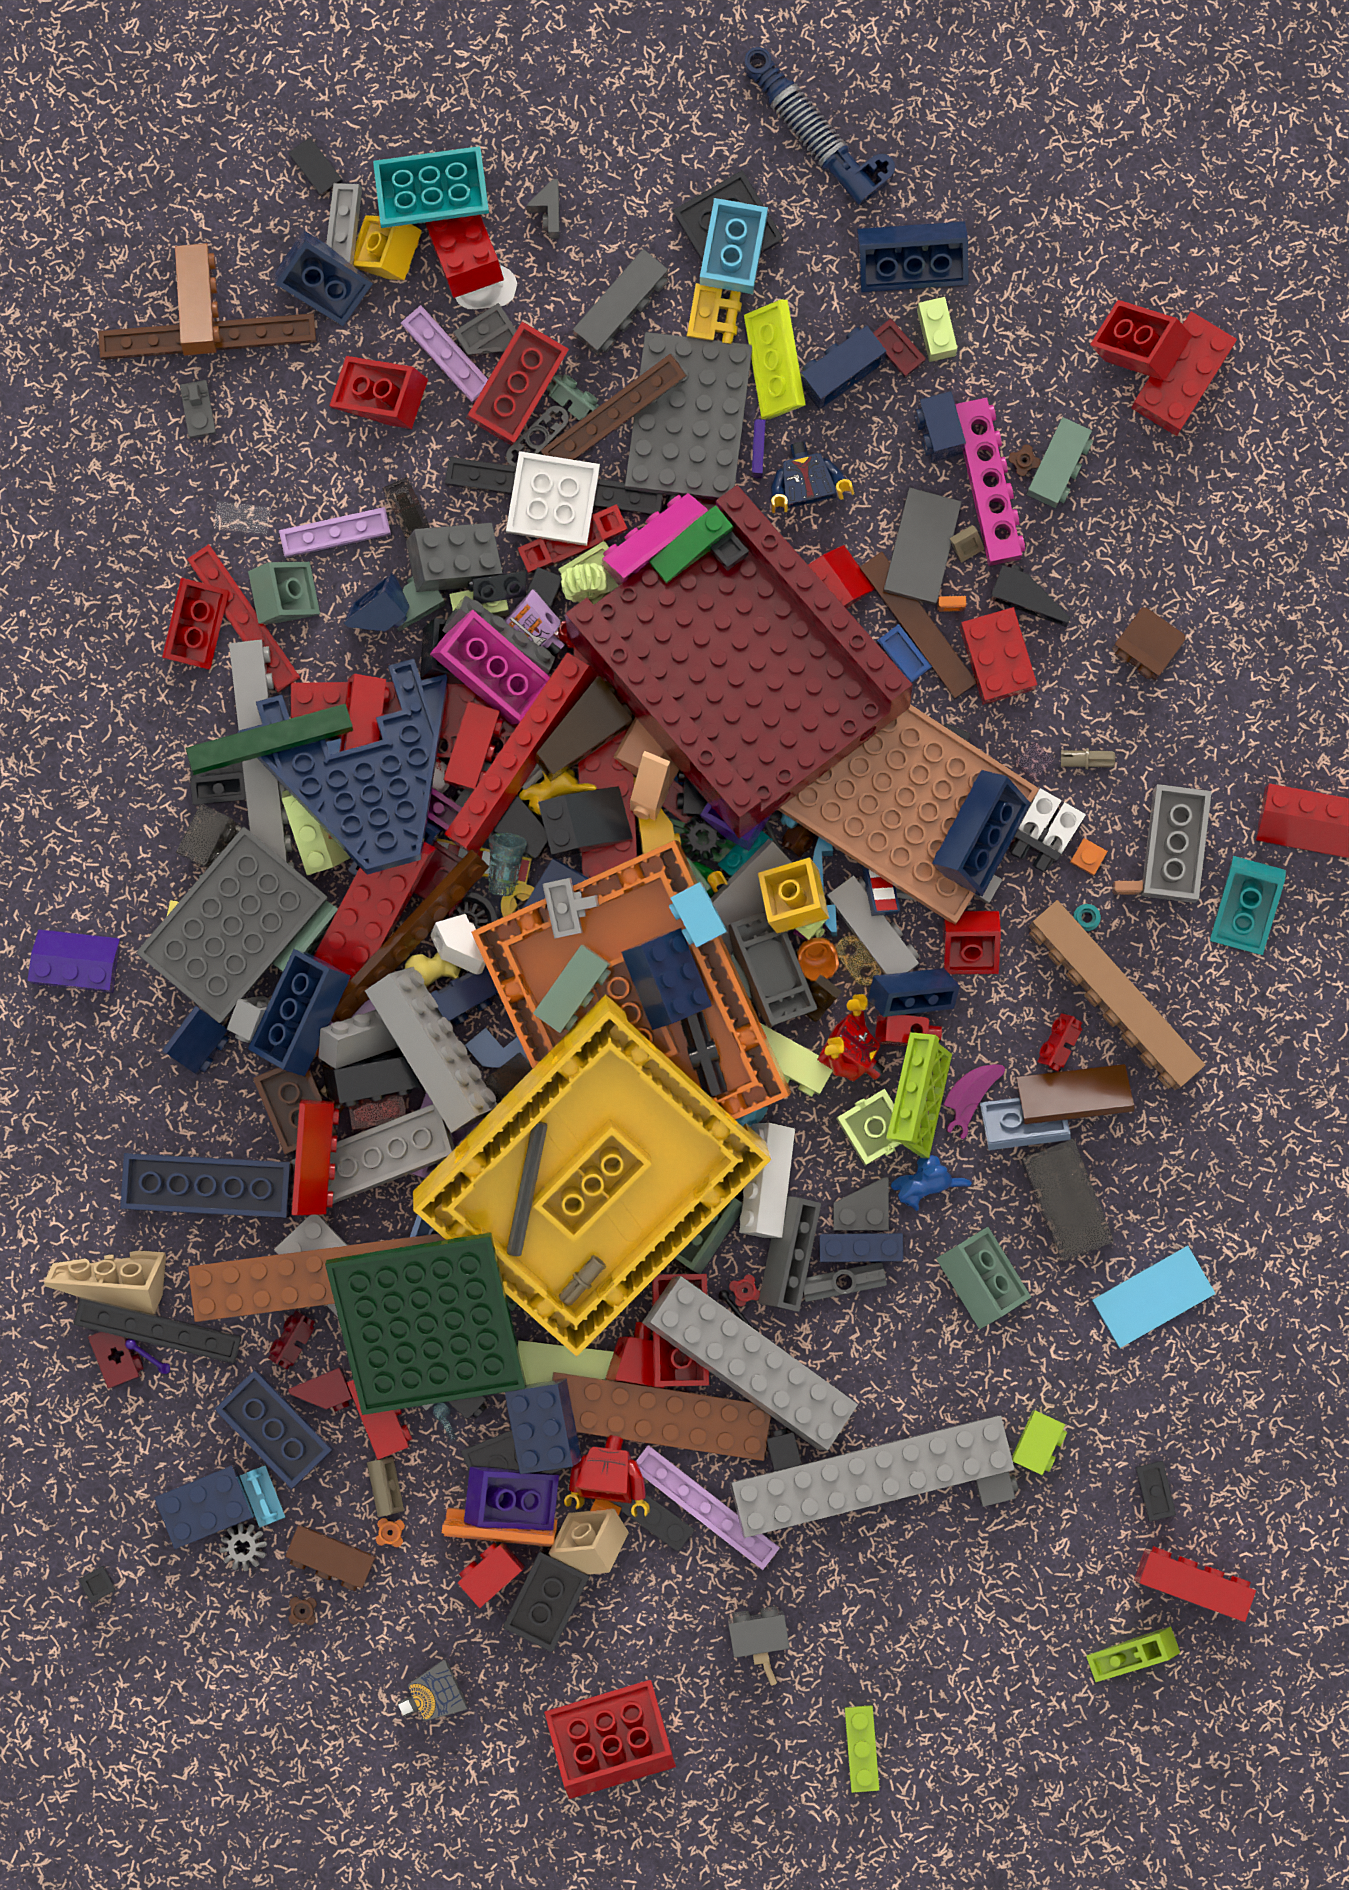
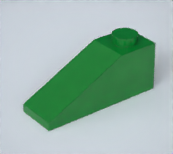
(691, 544)

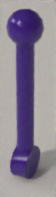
(163, 1368)

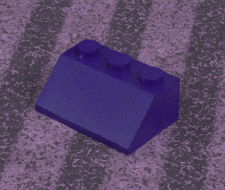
(74, 961)

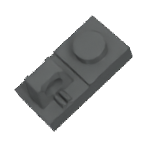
(197, 409)

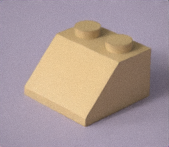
(590, 1541)

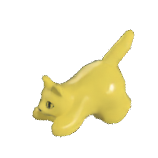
(432, 968)

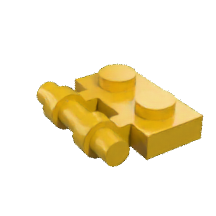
(705, 314)

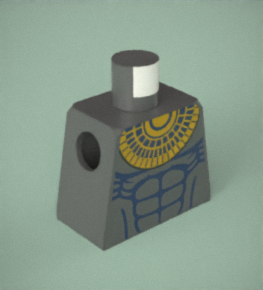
(434, 1694)

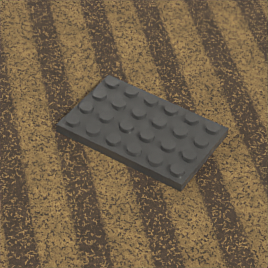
(694, 429)
(232, 925)

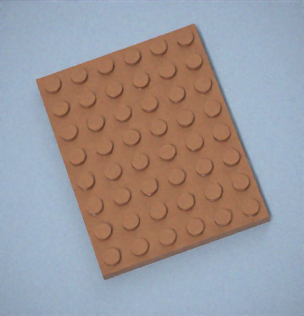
(896, 803)

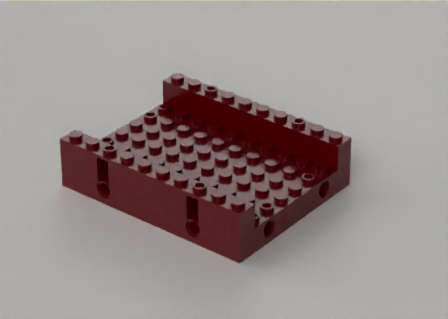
(744, 670)

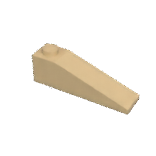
(122, 1282)

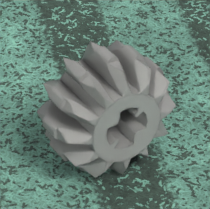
(243, 1537)

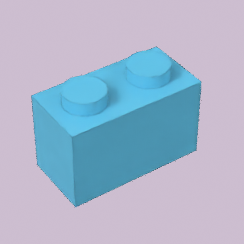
(697, 914)

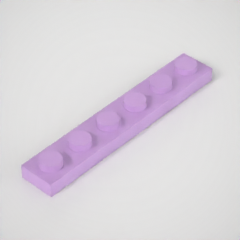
(704, 1506)

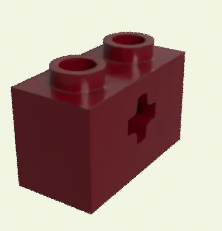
(113, 1371)

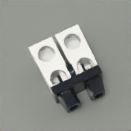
(1041, 837)

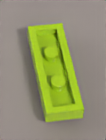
(861, 1748)

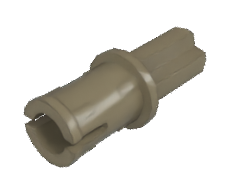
(1087, 758)
(582, 1280)

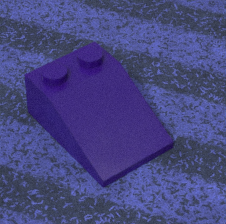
(511, 1499)

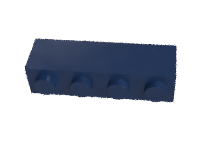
(913, 256)
(982, 832)

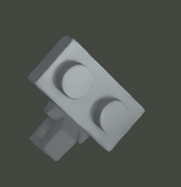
(566, 907)

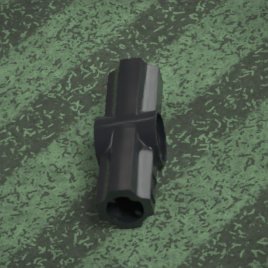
(703, 1054)

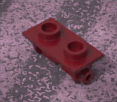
(284, 1348)

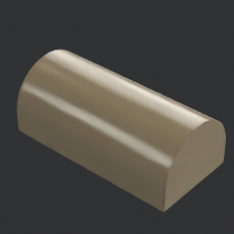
(385, 1486)

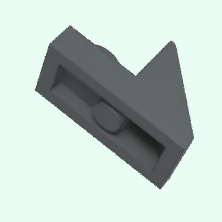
(548, 201)

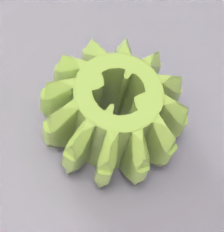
(584, 582)

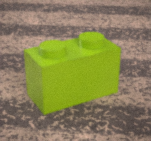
(1038, 1443)

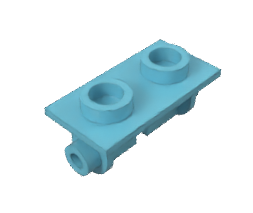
(262, 1496)

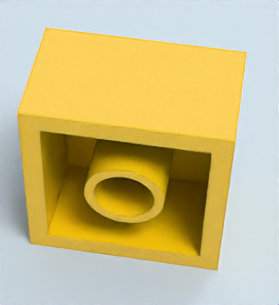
(793, 895)

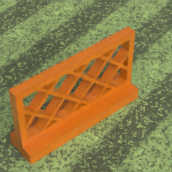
(456, 1527)

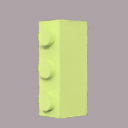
(311, 839)

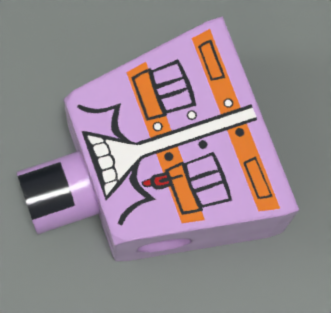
(536, 621)

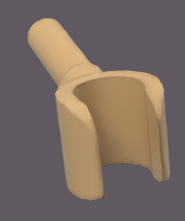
(763, 1658)

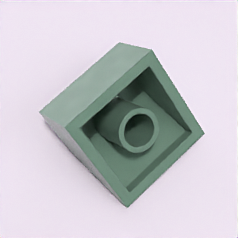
(283, 592)

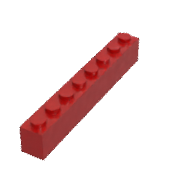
(518, 755)

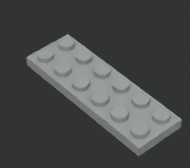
(389, 1152)

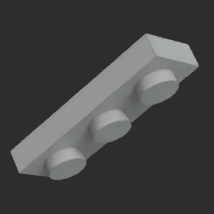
(344, 219)

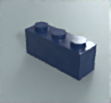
(913, 992)
(860, 1248)

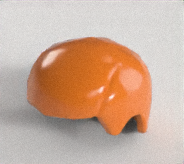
(818, 958)

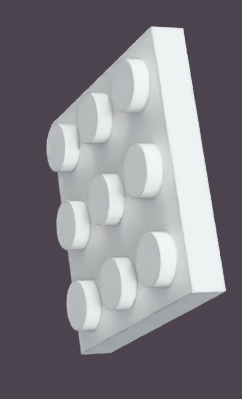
(553, 498)

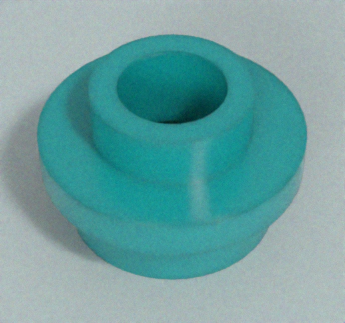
(1093, 911)

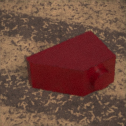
(325, 1390)

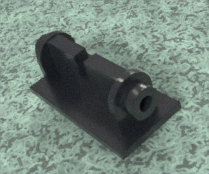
(498, 587)

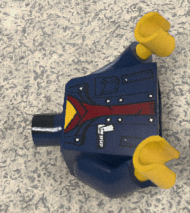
(807, 480)

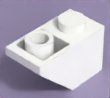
(457, 944)

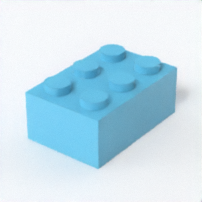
(733, 246)

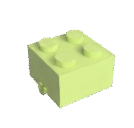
(868, 1127)

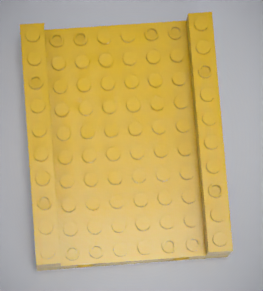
(624, 1173)

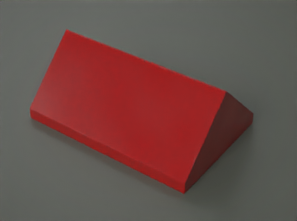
(195, 623)

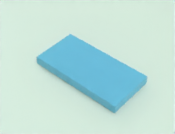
(1153, 1296)

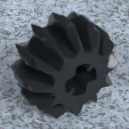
(701, 849)

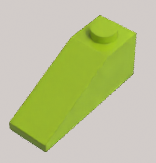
(1134, 1654)

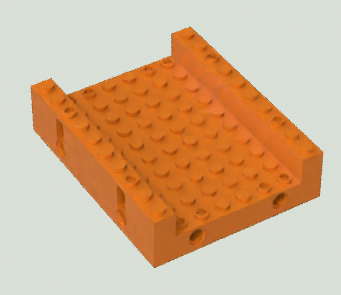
(630, 911)

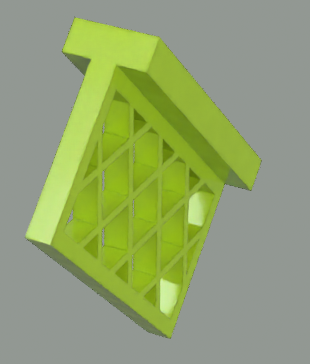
(914, 1086)

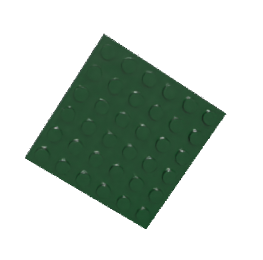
(426, 1323)

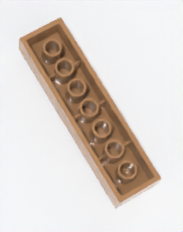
(1116, 996)

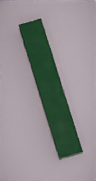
(269, 739)

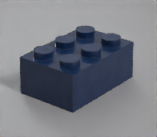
(842, 366)
(666, 979)
(543, 1426)
(204, 1506)

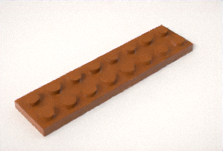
(667, 1417)

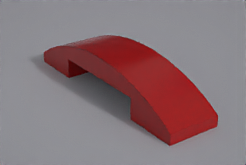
(547, 552)

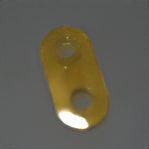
(857, 961)

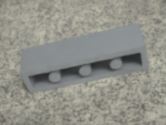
(874, 932)

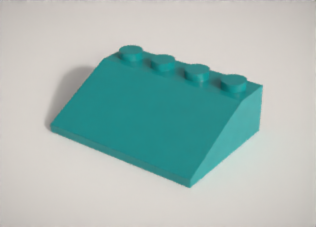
(431, 187)

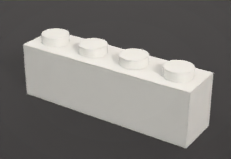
(767, 1192)

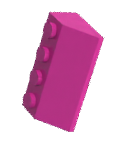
(646, 543)
(491, 666)

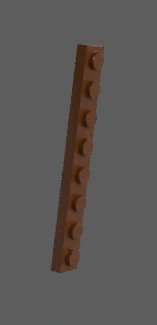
(233, 335)
(410, 933)

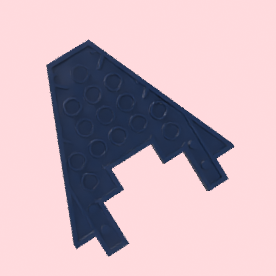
(374, 794)

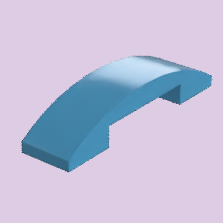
(825, 849)

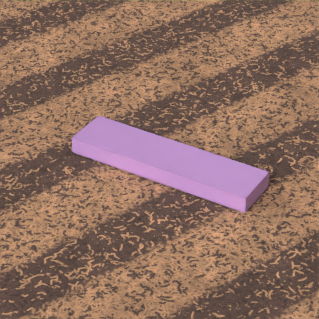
(445, 353)
(334, 532)

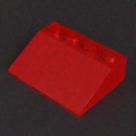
(609, 1739)

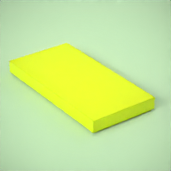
(774, 359)

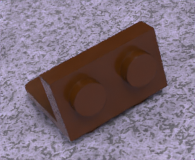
(1148, 643)

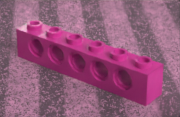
(996, 550)

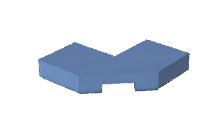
(490, 1052)

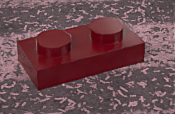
(899, 348)

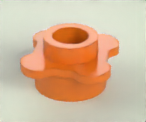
(394, 1539)

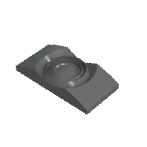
(771, 970)

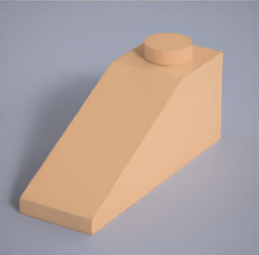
(650, 786)

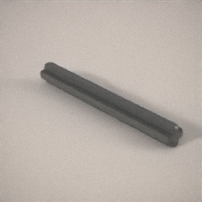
(526, 1189)

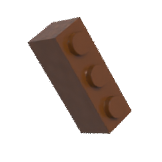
(330, 1558)

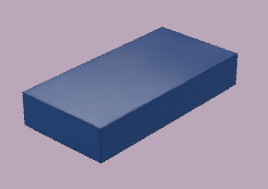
(904, 653)

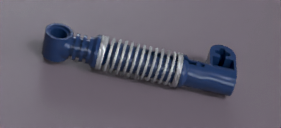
(815, 132)

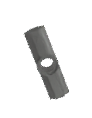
(861, 1278)

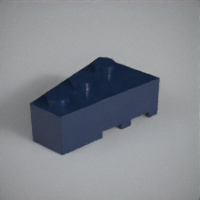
(465, 995)

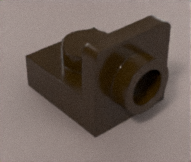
(824, 995)

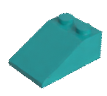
(1248, 905)

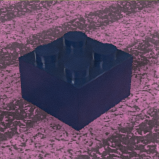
(940, 427)

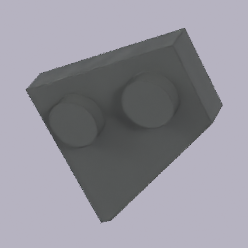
(486, 332)
(864, 1209)

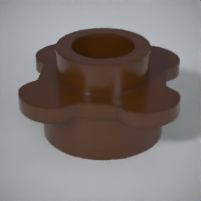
(1016, 459)
(297, 1604)

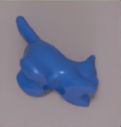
(929, 1179)

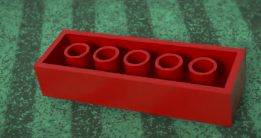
(370, 914)

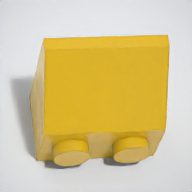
(385, 250)

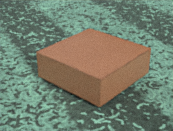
(1127, 887)

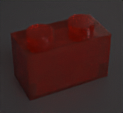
(375, 1113)

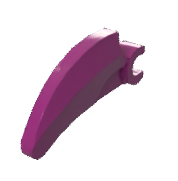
(967, 1094)

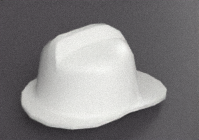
(489, 296)

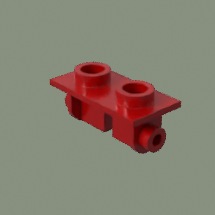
(1063, 1030)

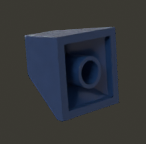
(379, 607)

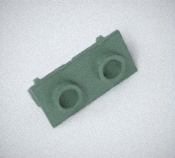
(566, 390)

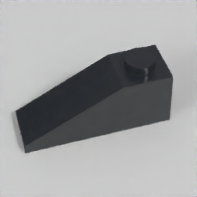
(1020, 591)

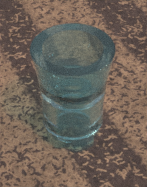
(505, 862)

